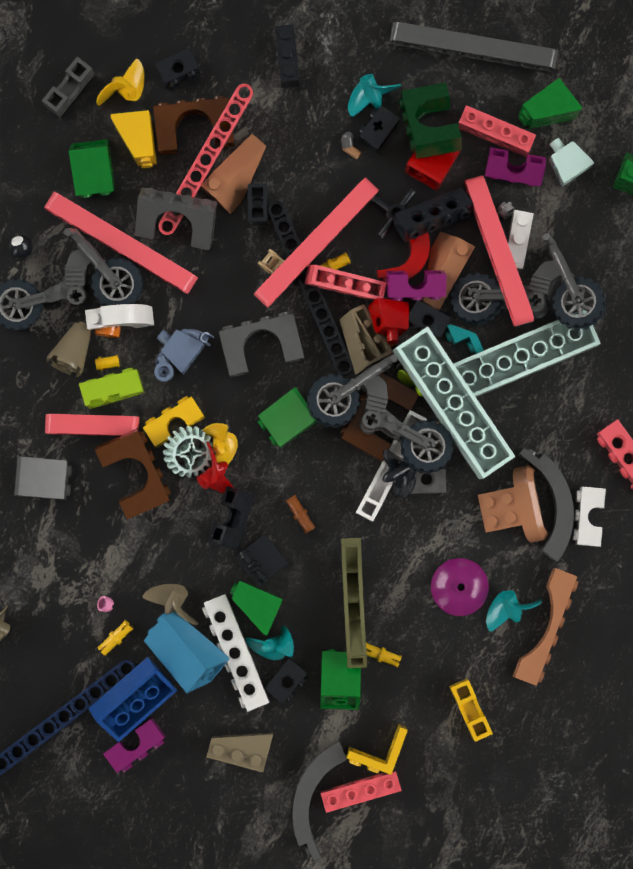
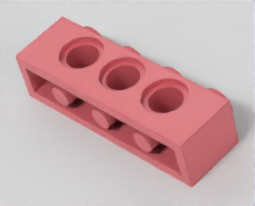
(496, 131)
(344, 282)
(605, 439)
(360, 791)

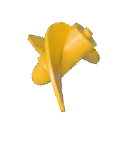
(128, 86)
(224, 442)

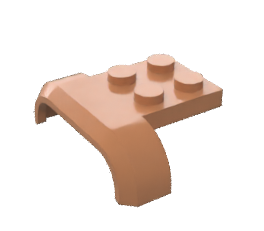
(515, 506)

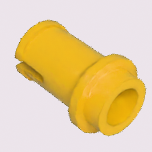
(107, 362)

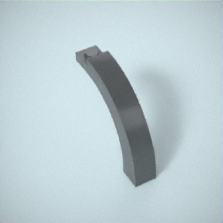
(562, 500)
(309, 780)

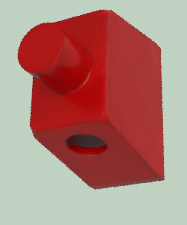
(389, 318)

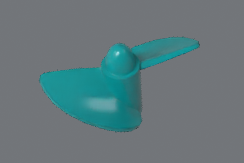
(368, 92)
(506, 607)
(275, 647)

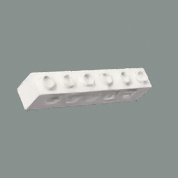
(247, 701)

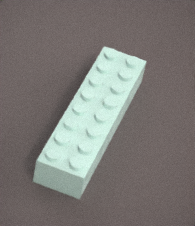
(524, 355)
(453, 403)

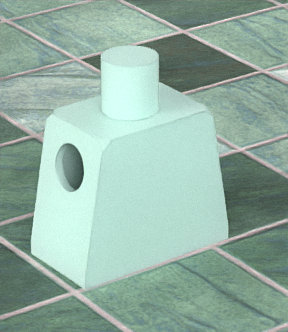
(568, 161)

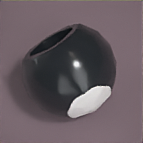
(20, 246)

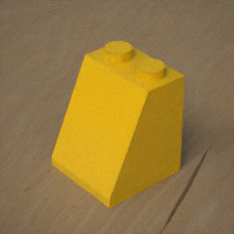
(138, 136)

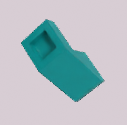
(458, 335)

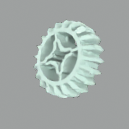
(173, 451)

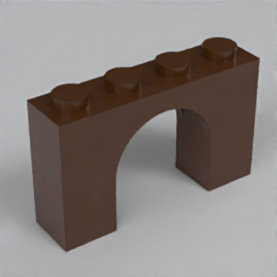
(169, 116)
(372, 444)
(133, 446)

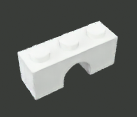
(519, 236)
(585, 533)

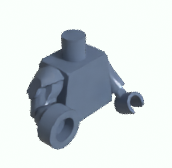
(180, 350)

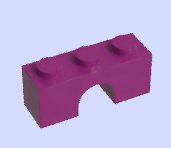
(530, 172)
(432, 286)
(121, 757)

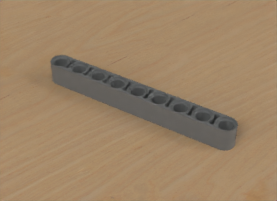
(473, 46)

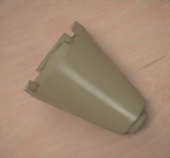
(71, 350)

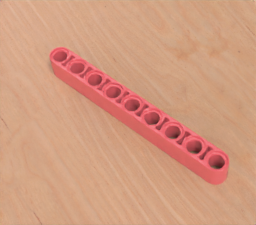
(213, 153)
(121, 242)
(316, 242)
(499, 251)

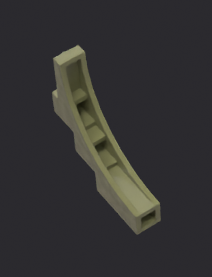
(353, 603)

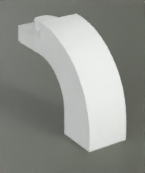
(120, 315)

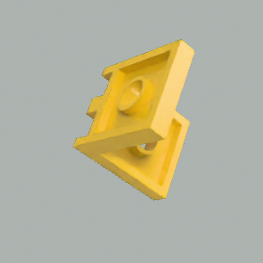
(376, 764)

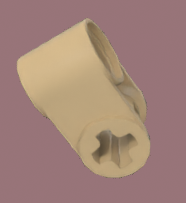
(271, 262)

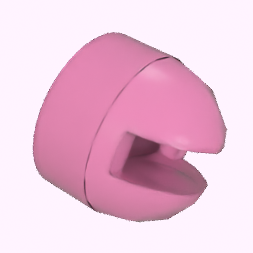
(105, 604)

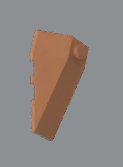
(231, 179)
(450, 255)

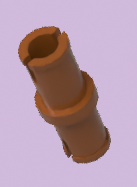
(300, 514)

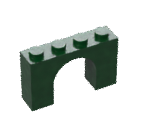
(428, 140)

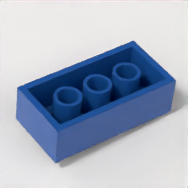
(132, 699)

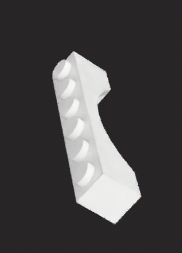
(378, 488)

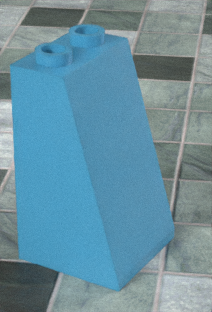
(185, 652)

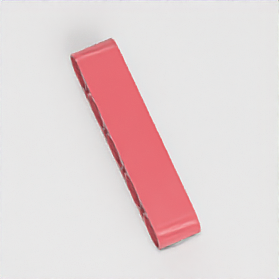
(90, 424)

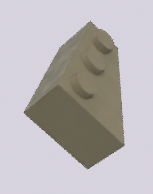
(363, 343)
(241, 750)

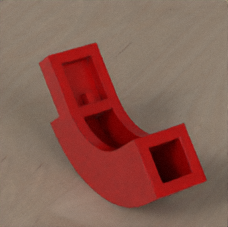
(418, 256)

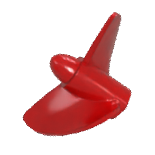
(214, 476)

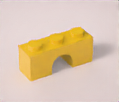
(158, 428)
(470, 710)

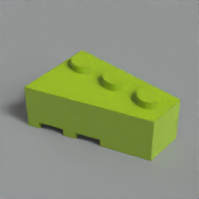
(111, 388)

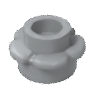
(505, 210)

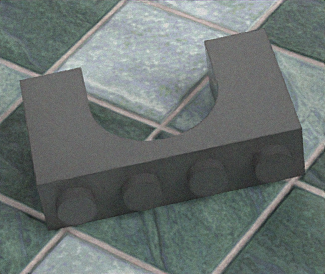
(198, 211)
(282, 327)

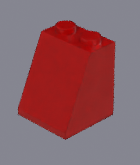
(431, 169)

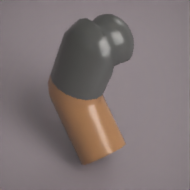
(347, 145)

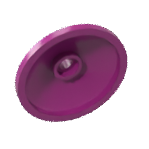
(445, 584)

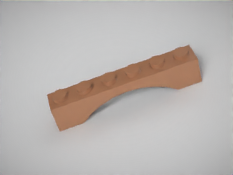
(559, 588)

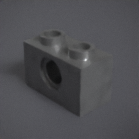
(437, 484)

